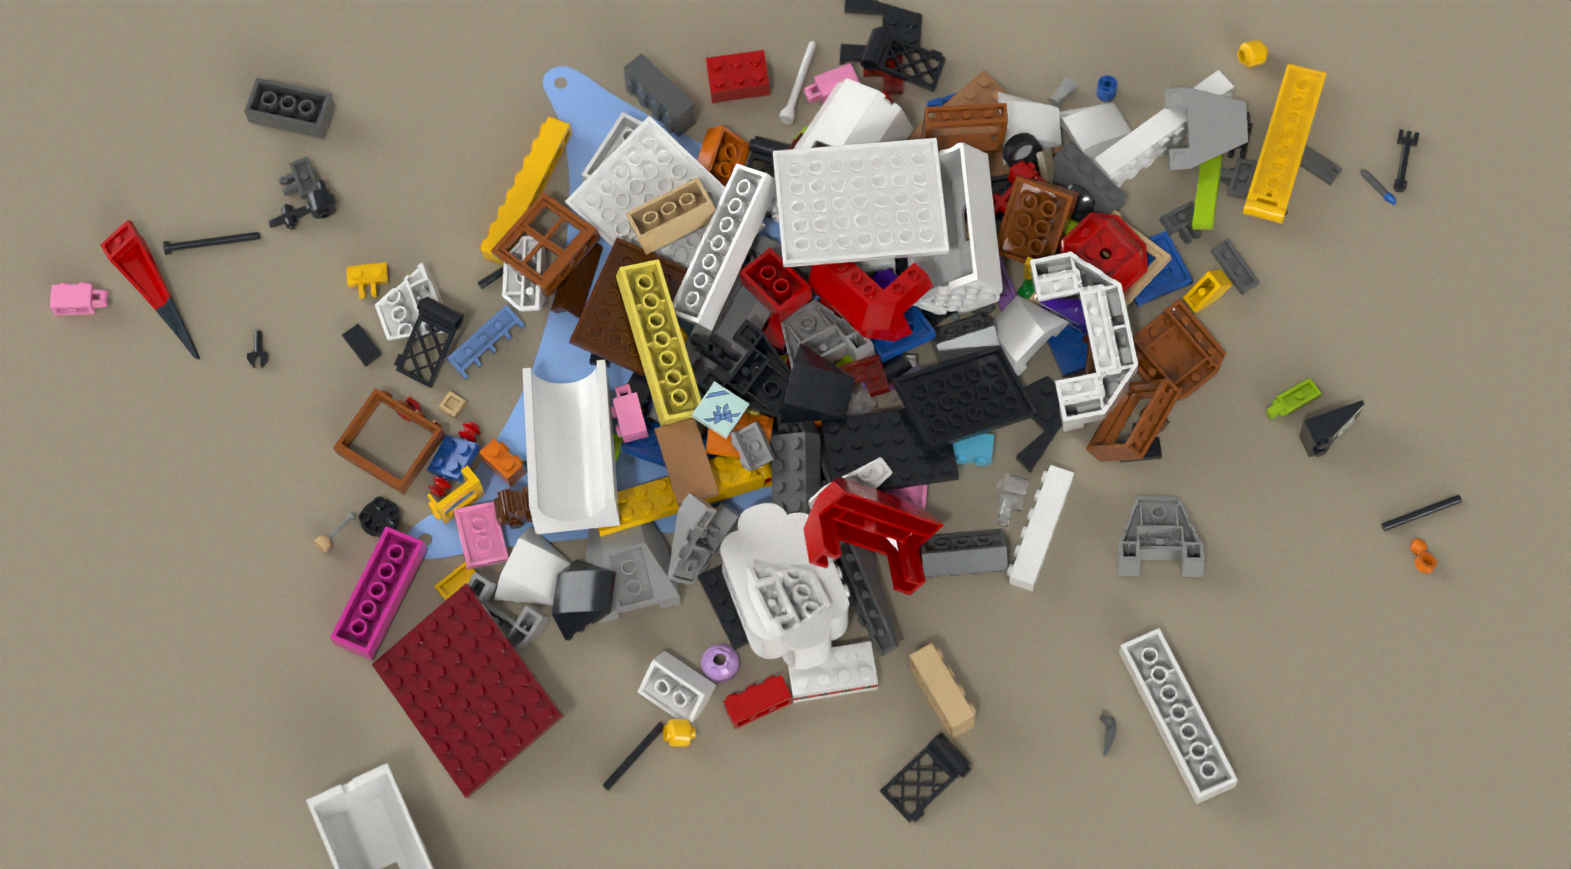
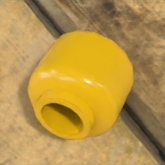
(1252, 53)
(678, 732)

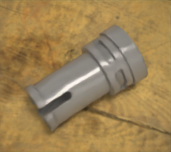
(1065, 88)

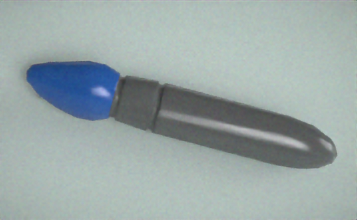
(1389, 197)

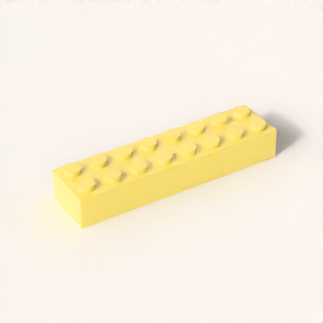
(659, 341)

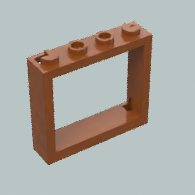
(967, 116)
(1163, 397)
(359, 421)

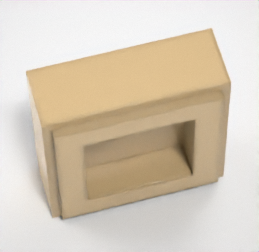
(452, 405)

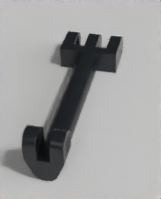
(1400, 183)

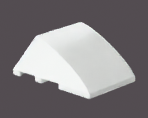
(1031, 118)
(1094, 128)
(399, 306)
(1024, 330)
(531, 571)
(785, 597)

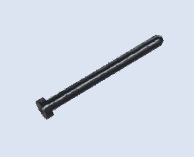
(168, 247)

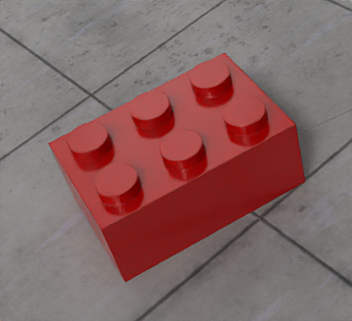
(738, 76)
(775, 286)

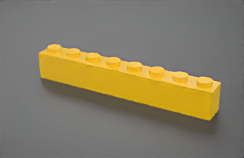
(528, 182)

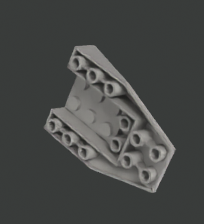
(640, 566)

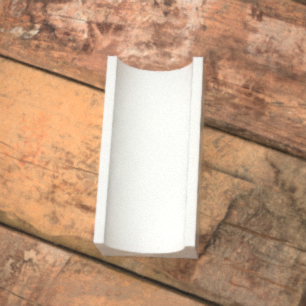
(570, 453)

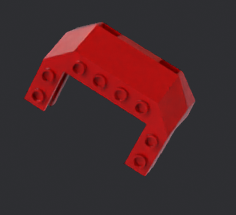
(864, 303)
(872, 522)

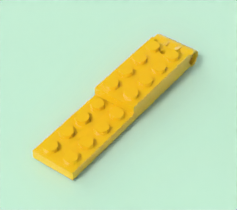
(1284, 144)
(657, 500)

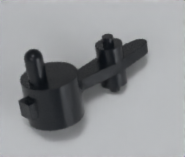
(320, 205)

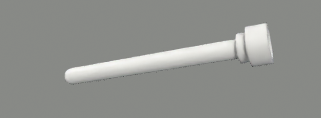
(787, 114)

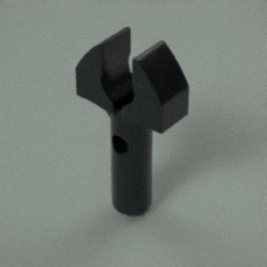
(258, 351)

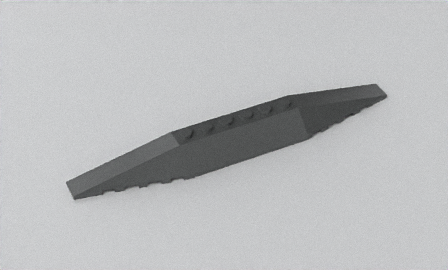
(855, 564)

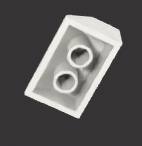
(676, 687)

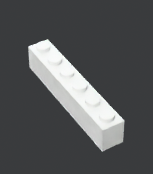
(1040, 528)

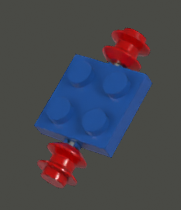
(452, 457)

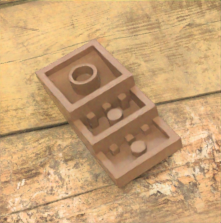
(686, 460)

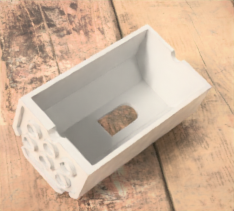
(852, 117)
(971, 271)
(369, 824)

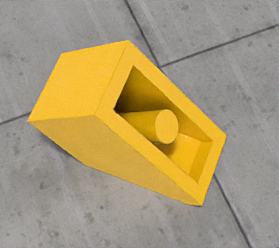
(1207, 290)

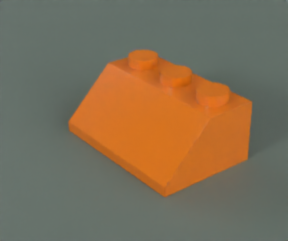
(722, 152)
(720, 446)

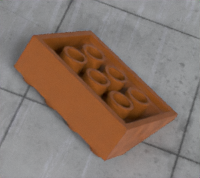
(1035, 219)

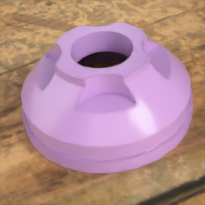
(723, 672)

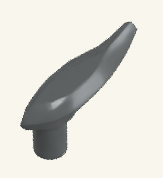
(1109, 733)

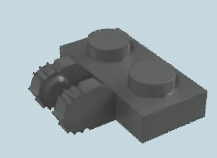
(304, 177)
(1179, 220)

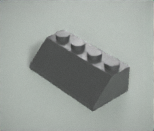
(1077, 169)
(964, 553)

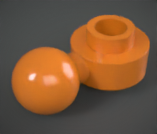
(1424, 561)

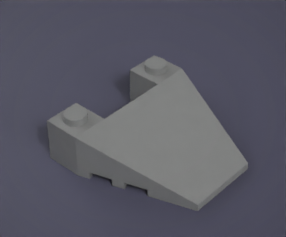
(1213, 125)
(824, 334)
(1160, 531)
(698, 537)
(519, 631)

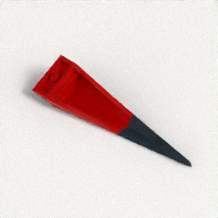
(132, 257)

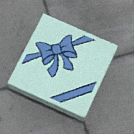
(720, 410)

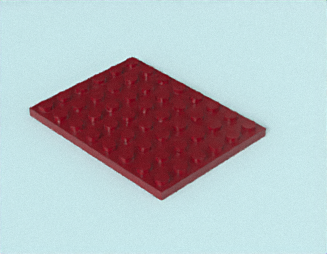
(467, 690)

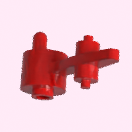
(1021, 169)

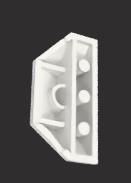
(518, 289)

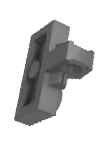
(1239, 178)

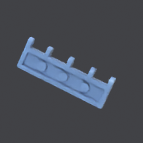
(483, 340)

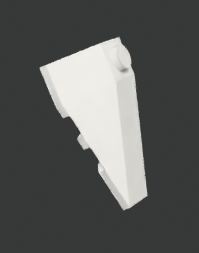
(869, 475)

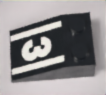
(1324, 430)

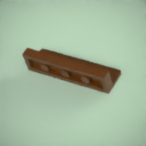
(574, 290)

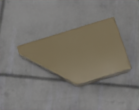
(1046, 164)

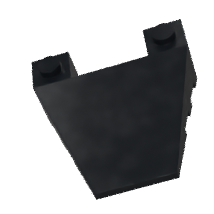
(760, 375)

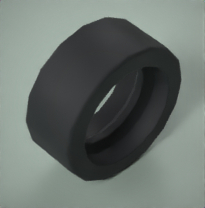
(1018, 141)

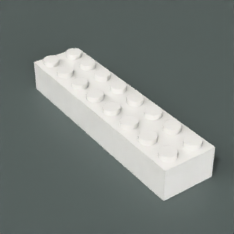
(1153, 137)
(724, 246)
(1178, 716)

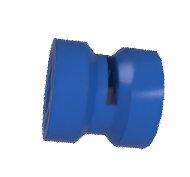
(1104, 92)

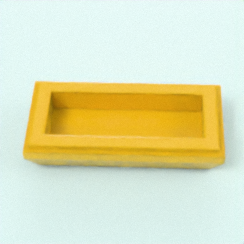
(454, 581)

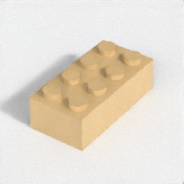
(671, 215)
(941, 690)

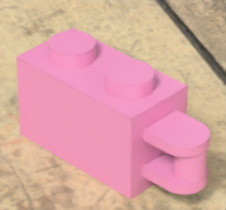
(827, 81)
(76, 299)
(629, 415)

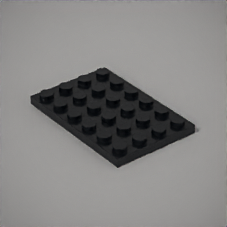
(964, 398)
(895, 439)

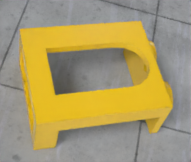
(471, 483)

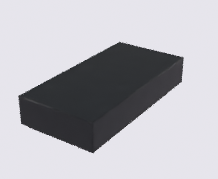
(361, 345)

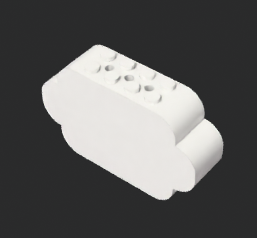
(777, 540)

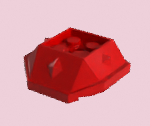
(1109, 234)

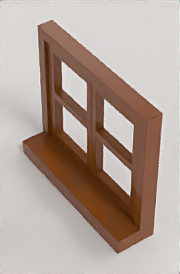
(566, 259)

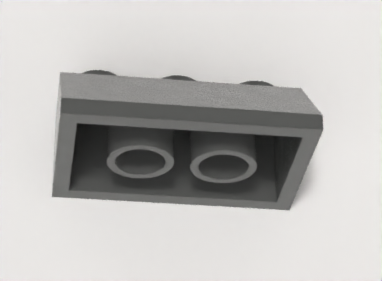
(964, 338)

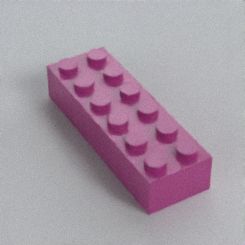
(379, 593)

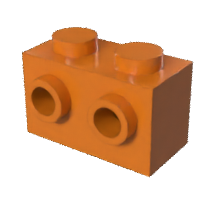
(502, 463)

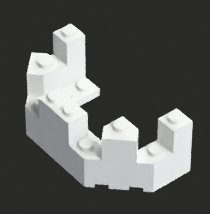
(1109, 332)

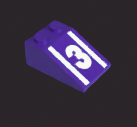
(1067, 309)

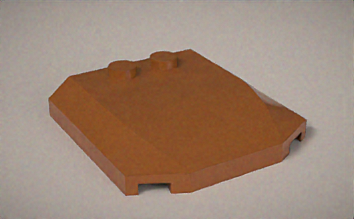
(1178, 350)

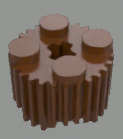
(513, 508)

